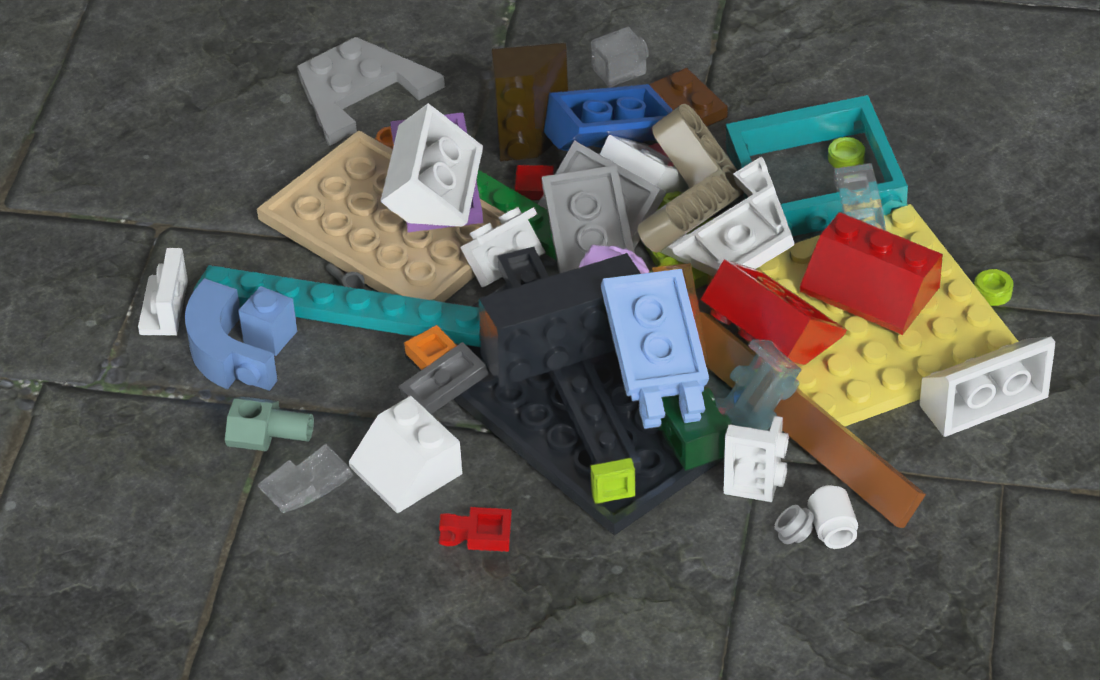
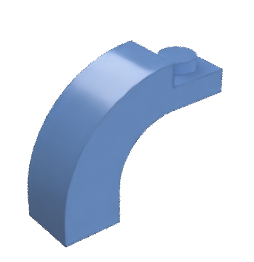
(221, 359)

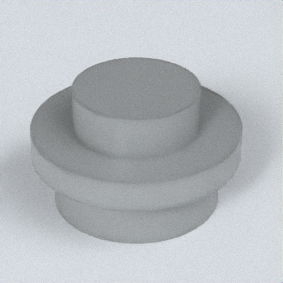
(794, 524)

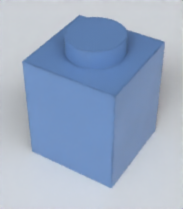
(268, 320)

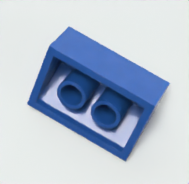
(597, 113)

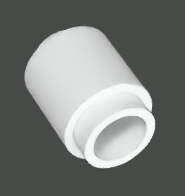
(833, 516)

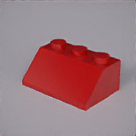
(872, 273)
(770, 312)

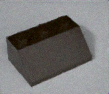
(522, 92)

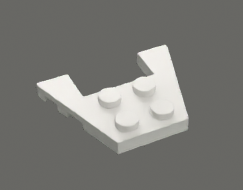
(743, 234)

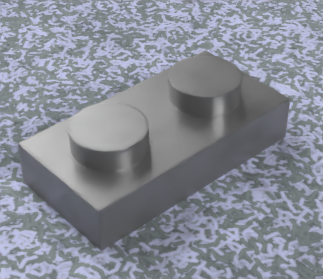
(445, 378)

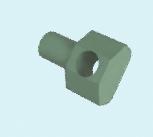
(255, 422)

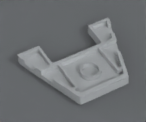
(354, 73)

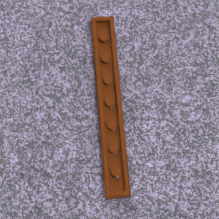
(822, 434)

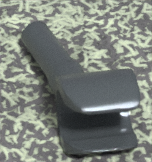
(350, 279)

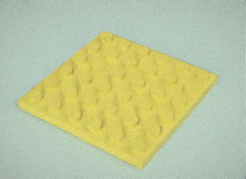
(880, 368)

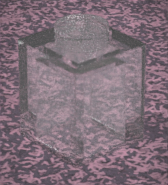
(619, 56)

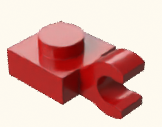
(484, 529)

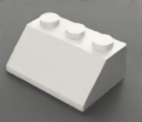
(432, 170)
(988, 385)

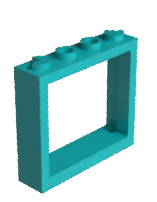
(812, 126)

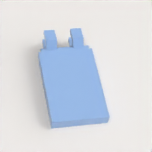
(656, 343)

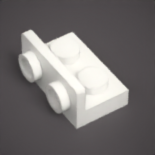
(487, 243)
(164, 296)
(754, 461)

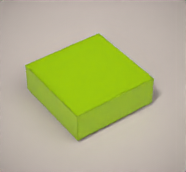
(613, 480)

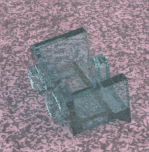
(760, 387)

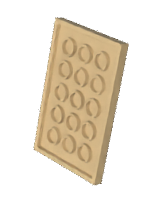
(340, 218)

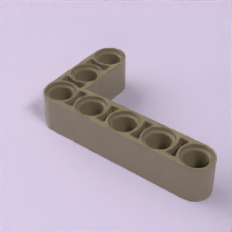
(702, 167)

